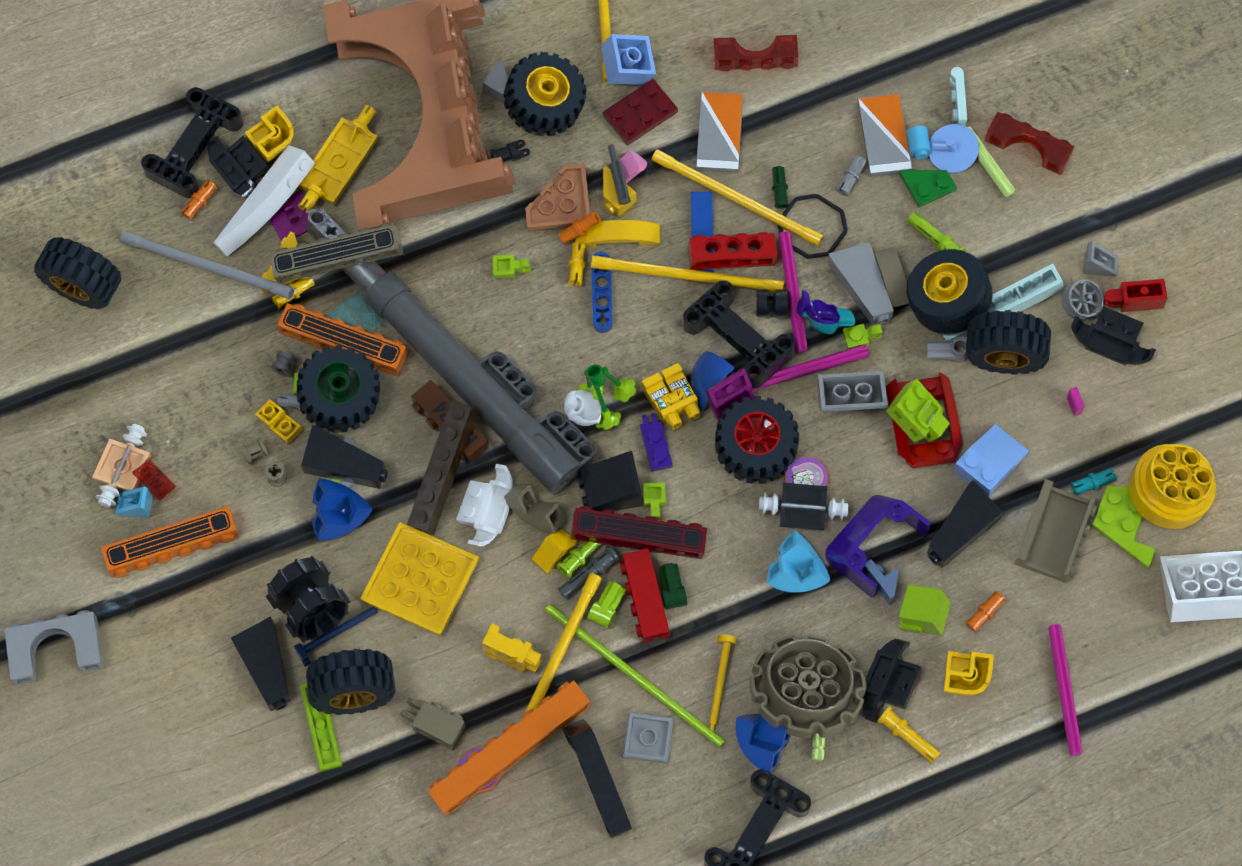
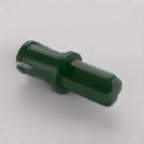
(779, 187)

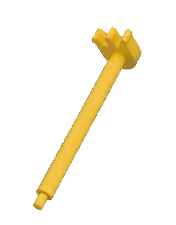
(727, 641)

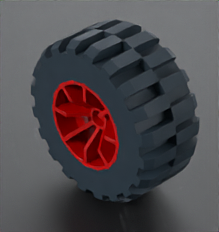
(756, 439)

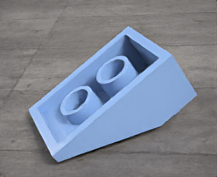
(990, 459)

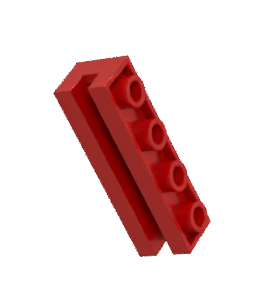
(645, 595)

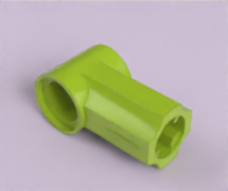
(604, 610)

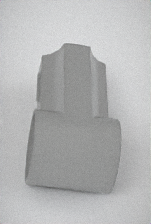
(946, 349)

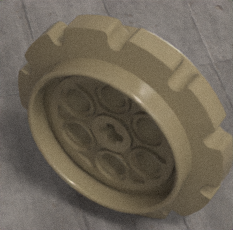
(807, 686)

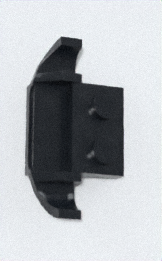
(237, 164)
(1113, 337)
(889, 679)

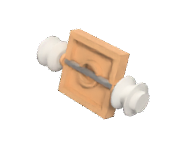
(118, 464)

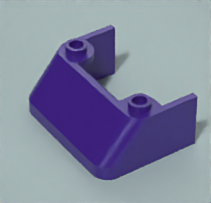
(844, 550)

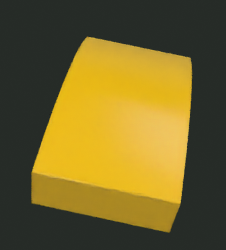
(278, 422)

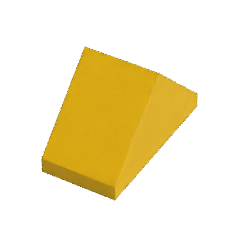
(553, 550)

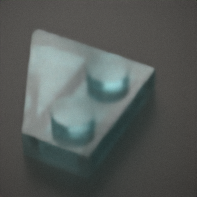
(357, 312)

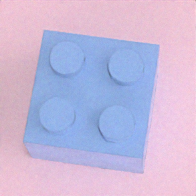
(628, 59)

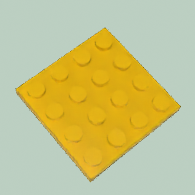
(420, 579)

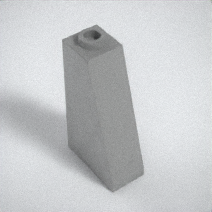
(863, 281)

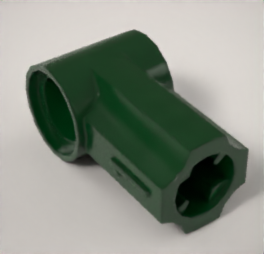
(673, 591)

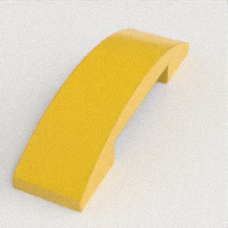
(621, 232)

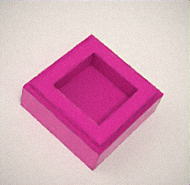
(1075, 401)

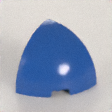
(706, 373)
(337, 510)
(760, 740)

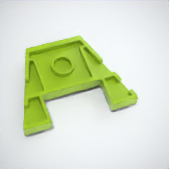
(1119, 523)

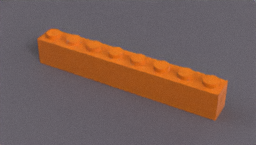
(509, 748)

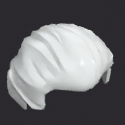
(582, 408)

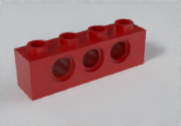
(723, 258)

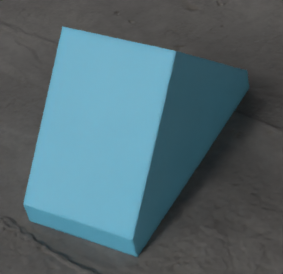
(135, 503)

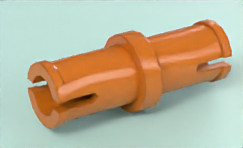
(198, 199)
(579, 227)
(985, 611)

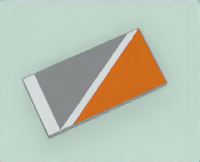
(719, 132)
(884, 134)

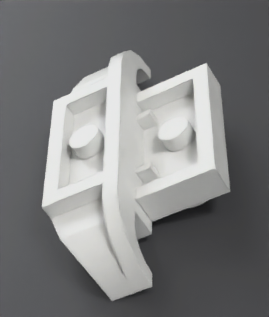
(486, 506)

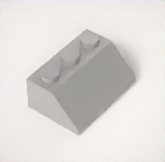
(852, 391)

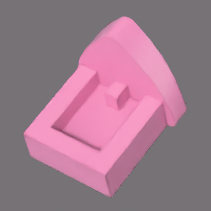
(632, 165)

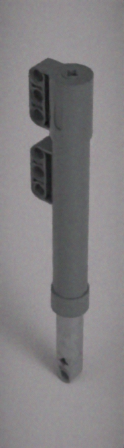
(480, 384)

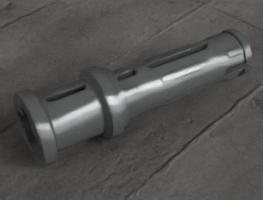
(597, 566)

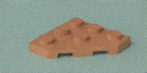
(560, 200)

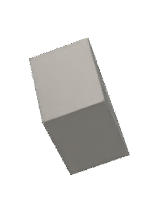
(495, 82)
(1099, 261)

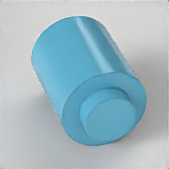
(918, 142)

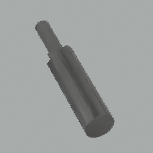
(618, 177)

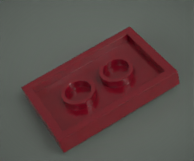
(640, 112)

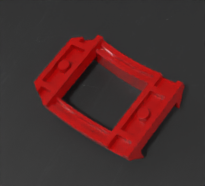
(932, 452)

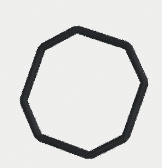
(845, 229)

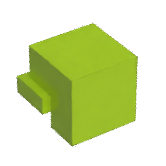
(924, 610)

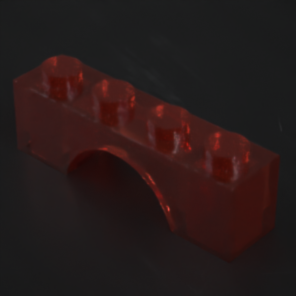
(779, 54)
(1008, 131)

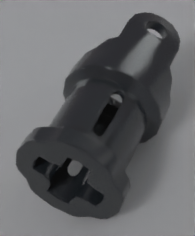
(511, 151)

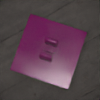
(290, 217)

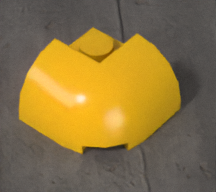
(271, 134)
(967, 673)

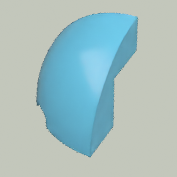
(797, 566)

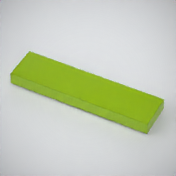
(322, 735)

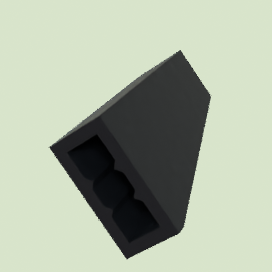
(341, 461)
(965, 523)
(263, 659)

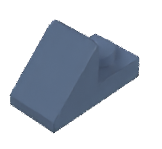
(885, 584)

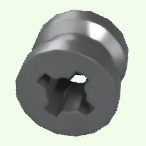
(284, 363)

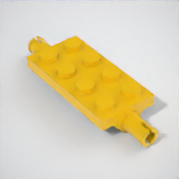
(338, 160)

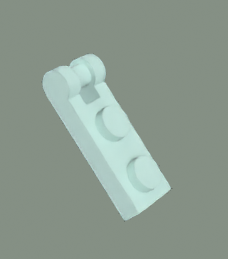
(958, 97)

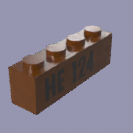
(434, 406)

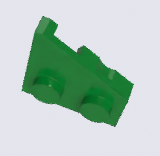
(927, 185)

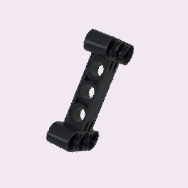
(192, 142)
(738, 333)
(763, 820)

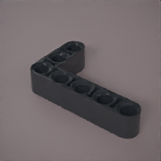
(585, 745)

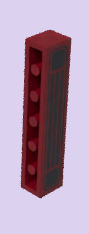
(638, 533)

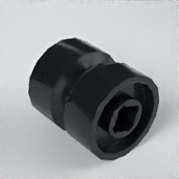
(780, 303)

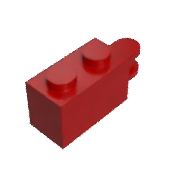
(1137, 295)

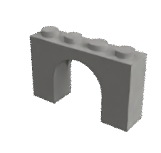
(24, 639)

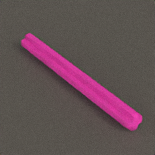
(793, 290)
(817, 365)
(1065, 690)

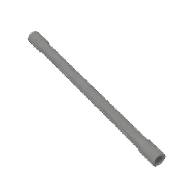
(274, 287)

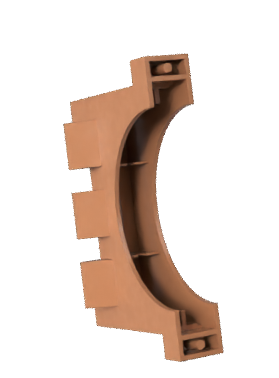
(447, 159)

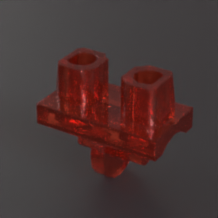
(154, 479)

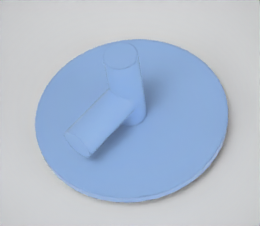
(953, 148)

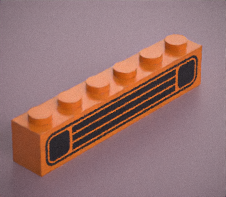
(322, 332)
(169, 542)

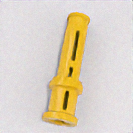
(900, 728)

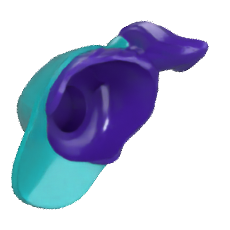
(822, 316)

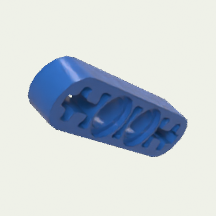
(601, 292)

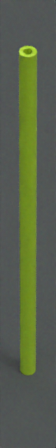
(639, 679)

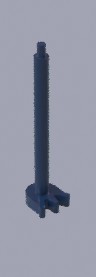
(302, 651)

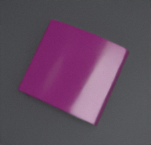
(728, 391)

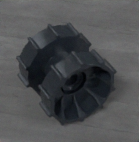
(307, 598)

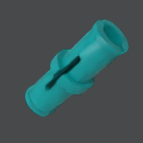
(1093, 481)

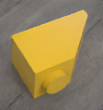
(610, 196)

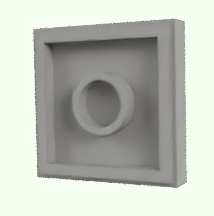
(648, 738)

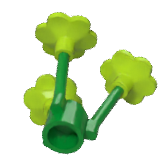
(622, 390)

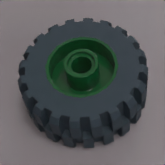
(338, 388)

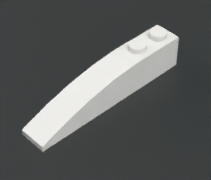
(266, 198)

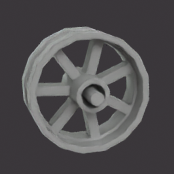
(1082, 299)

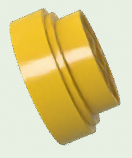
(1149, 492)

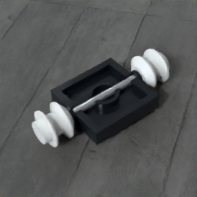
(803, 506)

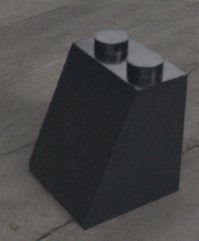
(611, 484)

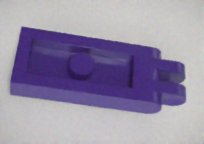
(655, 443)

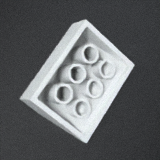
(1202, 586)

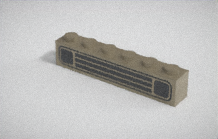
(336, 253)

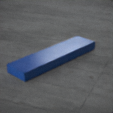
(702, 216)

